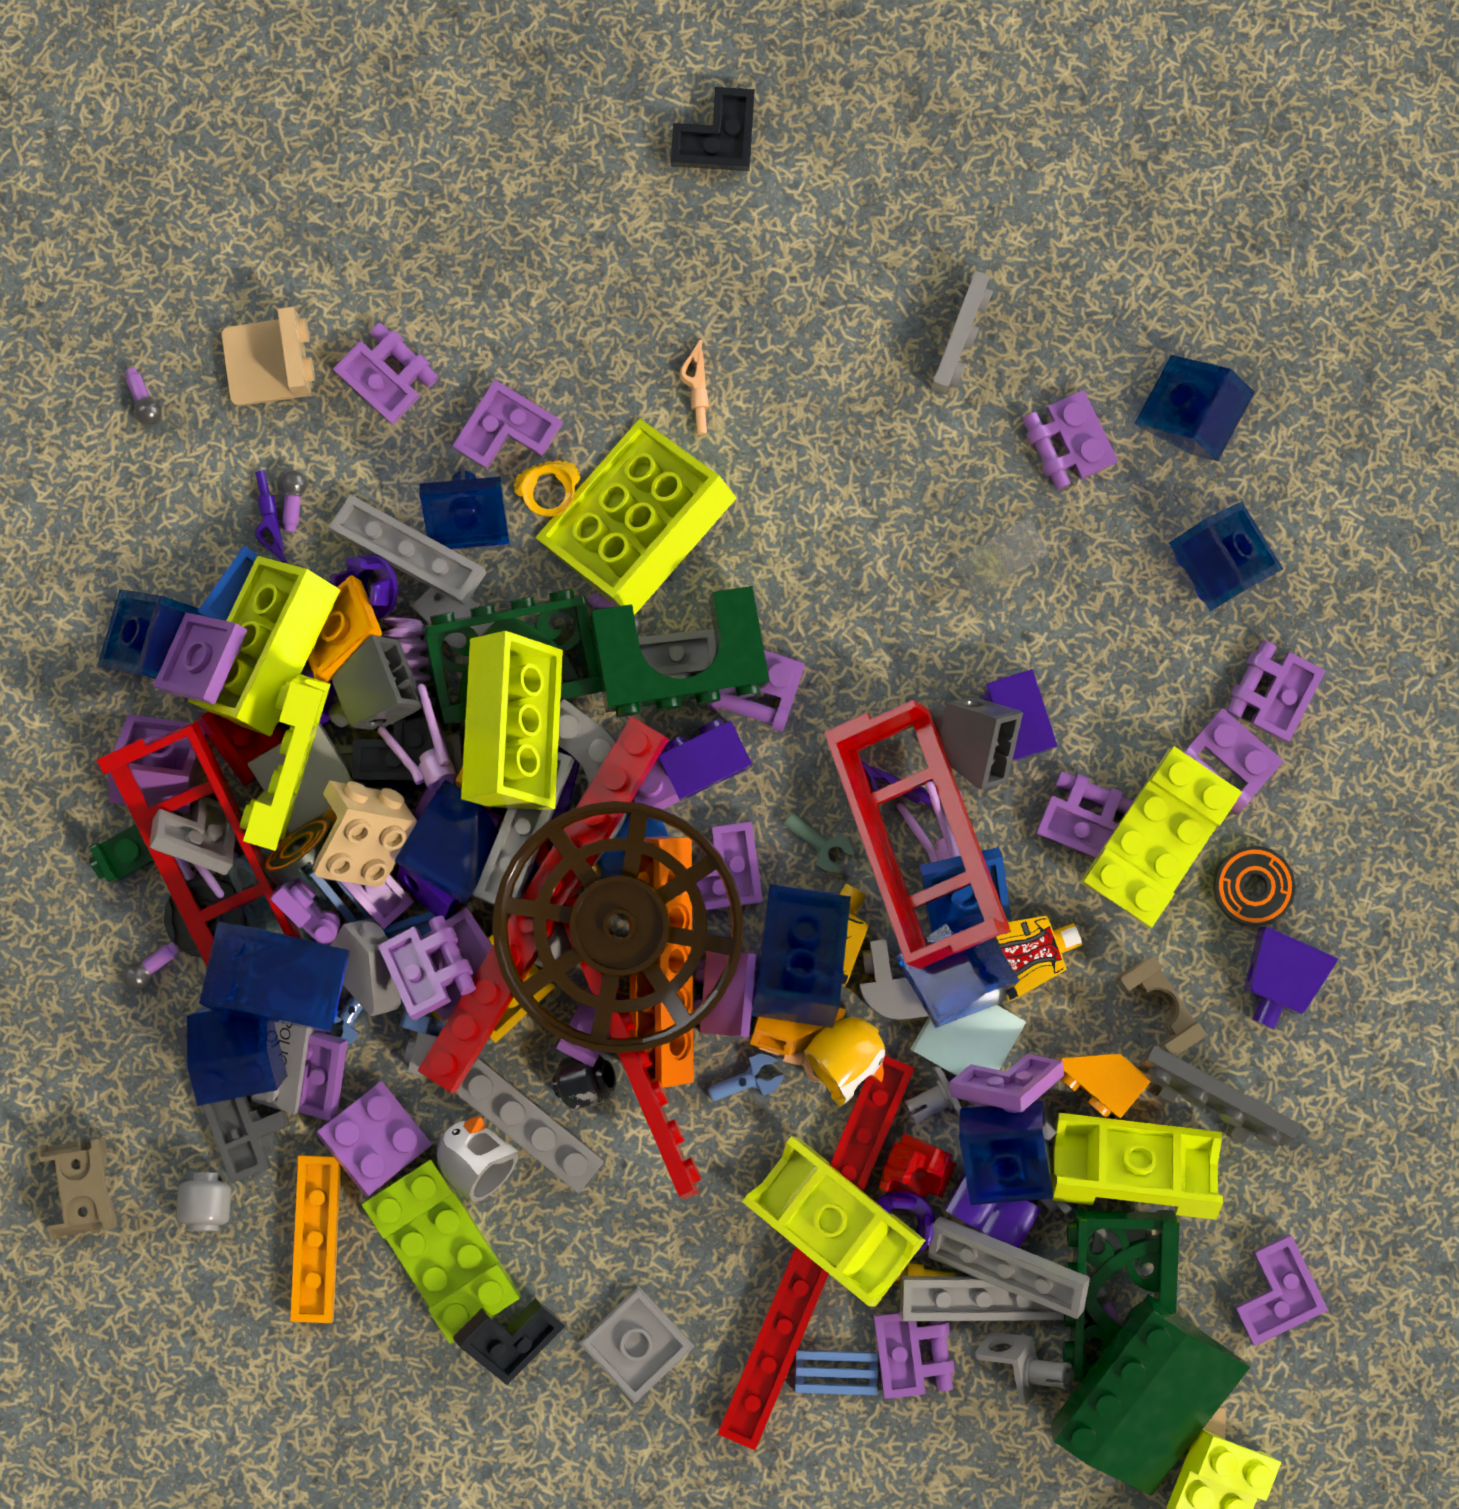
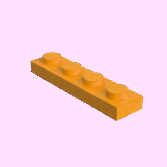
(315, 1239)

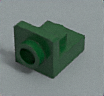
(120, 855)

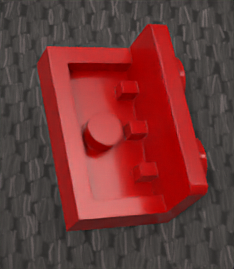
(238, 743)

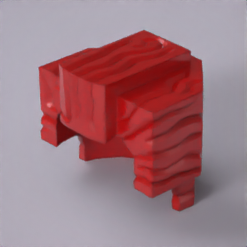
(916, 1168)

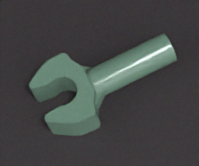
(819, 842)

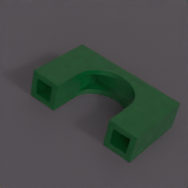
(632, 683)

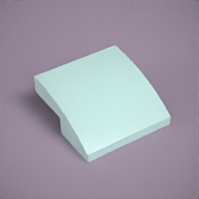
(974, 1039)

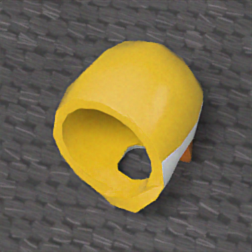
(846, 1056)

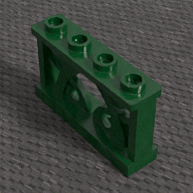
(506, 620)
(1157, 1249)

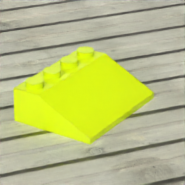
(637, 516)

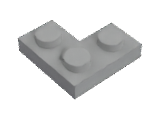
(201, 841)

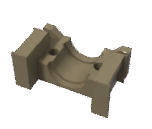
(1180, 1025)
(80, 1187)

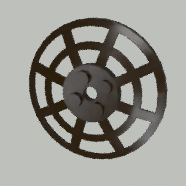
(598, 945)

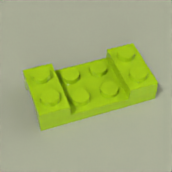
(441, 1248)

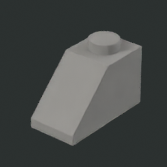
(366, 970)

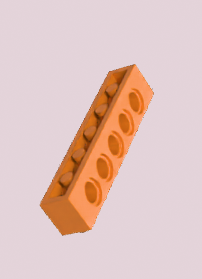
(675, 1060)

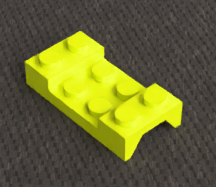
(270, 814)
(1160, 836)
(1136, 1164)
(834, 1222)
(1222, 1475)

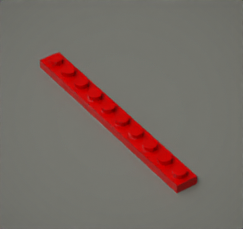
(483, 1008)
(649, 1094)
(803, 1277)

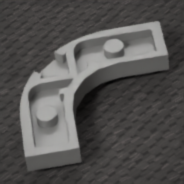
(586, 743)

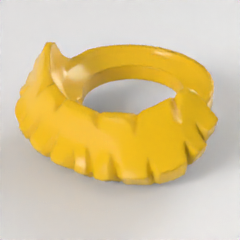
(565, 473)

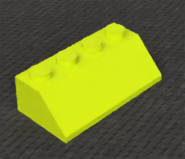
(283, 618)
(512, 722)

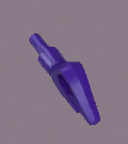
(269, 512)
(915, 795)

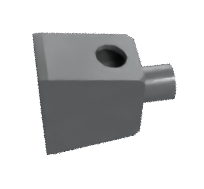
(374, 686)
(978, 739)

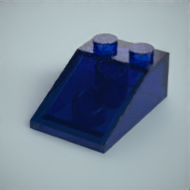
(801, 956)
(274, 977)

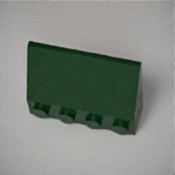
(1147, 1397)

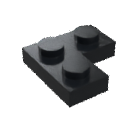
(720, 145)
(377, 762)
(509, 1348)

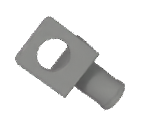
(935, 1099)
(1028, 1370)

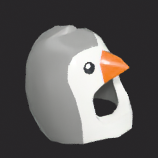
(474, 1159)

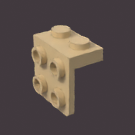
(268, 359)
(365, 835)

